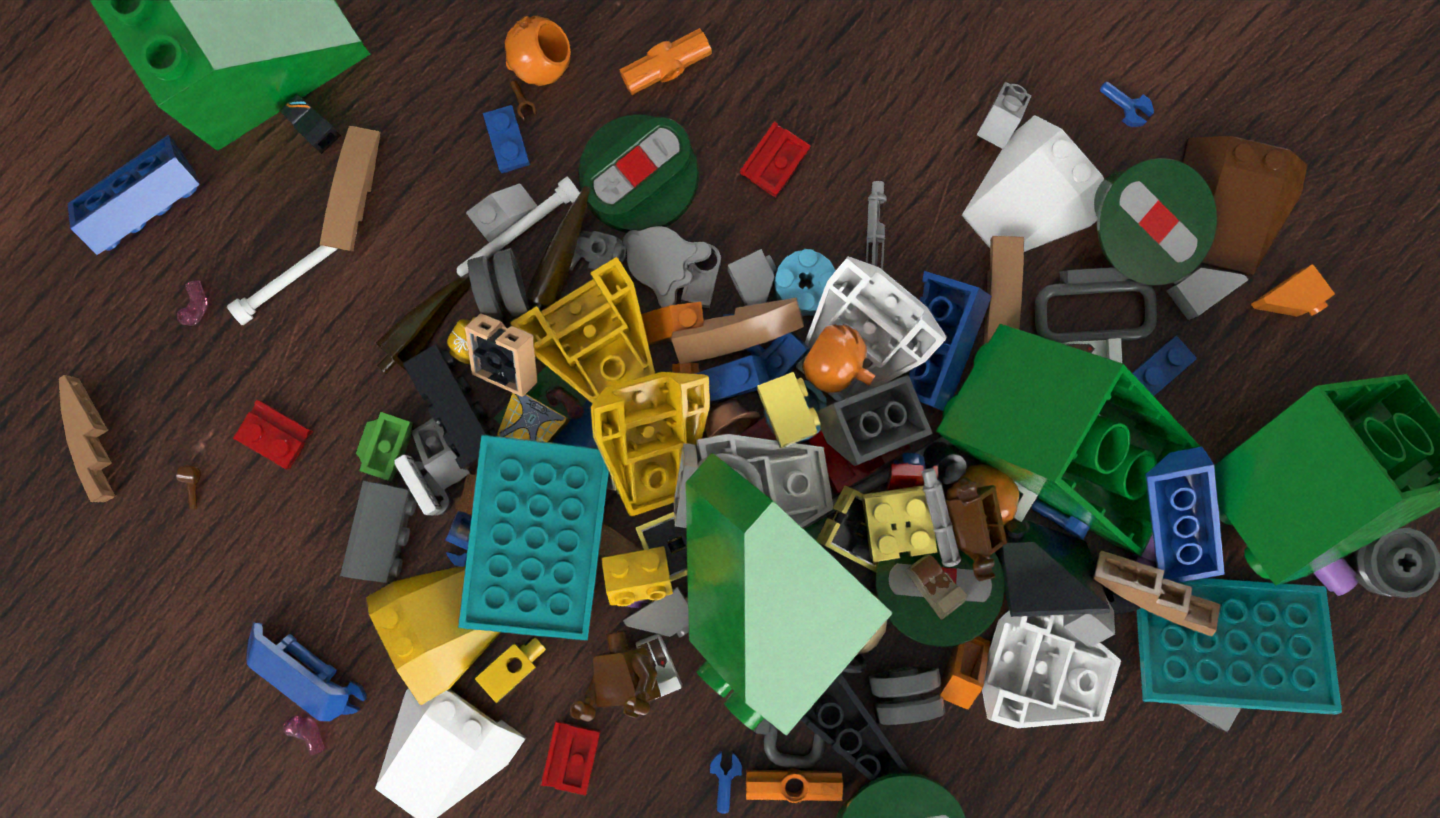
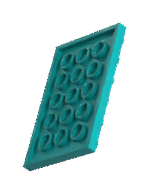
(534, 538)
(1266, 654)

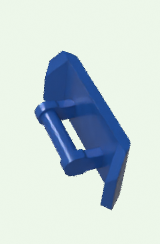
(292, 678)

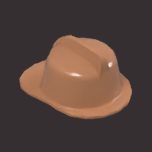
(729, 418)

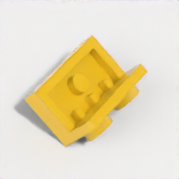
(637, 576)

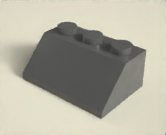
(874, 421)
(378, 532)

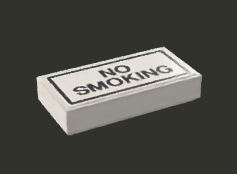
(417, 485)

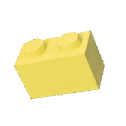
(787, 409)

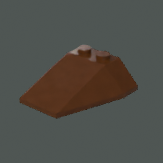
(1252, 193)

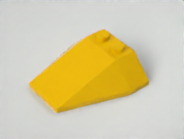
(593, 333)
(643, 433)
(421, 630)

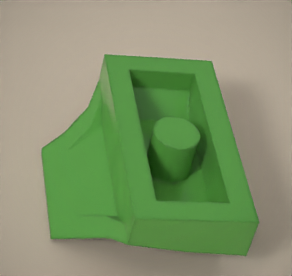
(382, 444)

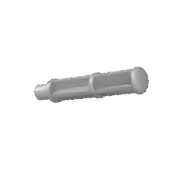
(875, 229)
(940, 519)

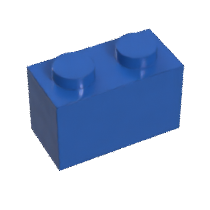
(736, 378)

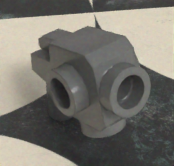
(598, 249)

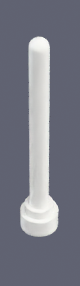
(564, 193)
(245, 308)

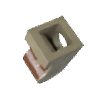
(936, 586)

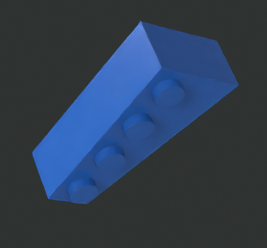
(959, 312)

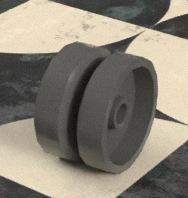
(493, 288)
(1397, 564)
(907, 695)

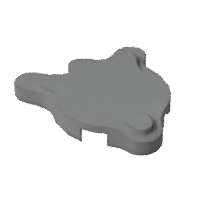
(662, 260)

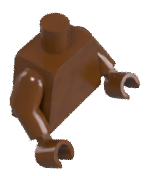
(976, 523)
(619, 679)

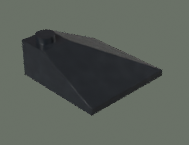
(1048, 573)

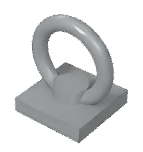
(689, 465)

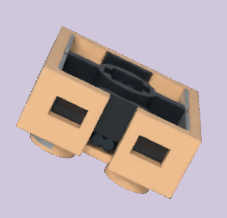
(501, 354)

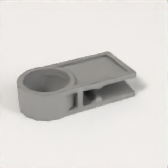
(703, 284)

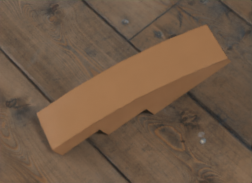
(349, 188)
(1004, 283)
(736, 332)
(82, 429)
(1160, 596)

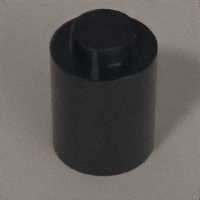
(950, 464)

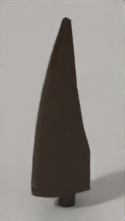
(557, 259)
(416, 329)

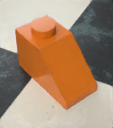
(1297, 295)
(664, 321)
(965, 672)

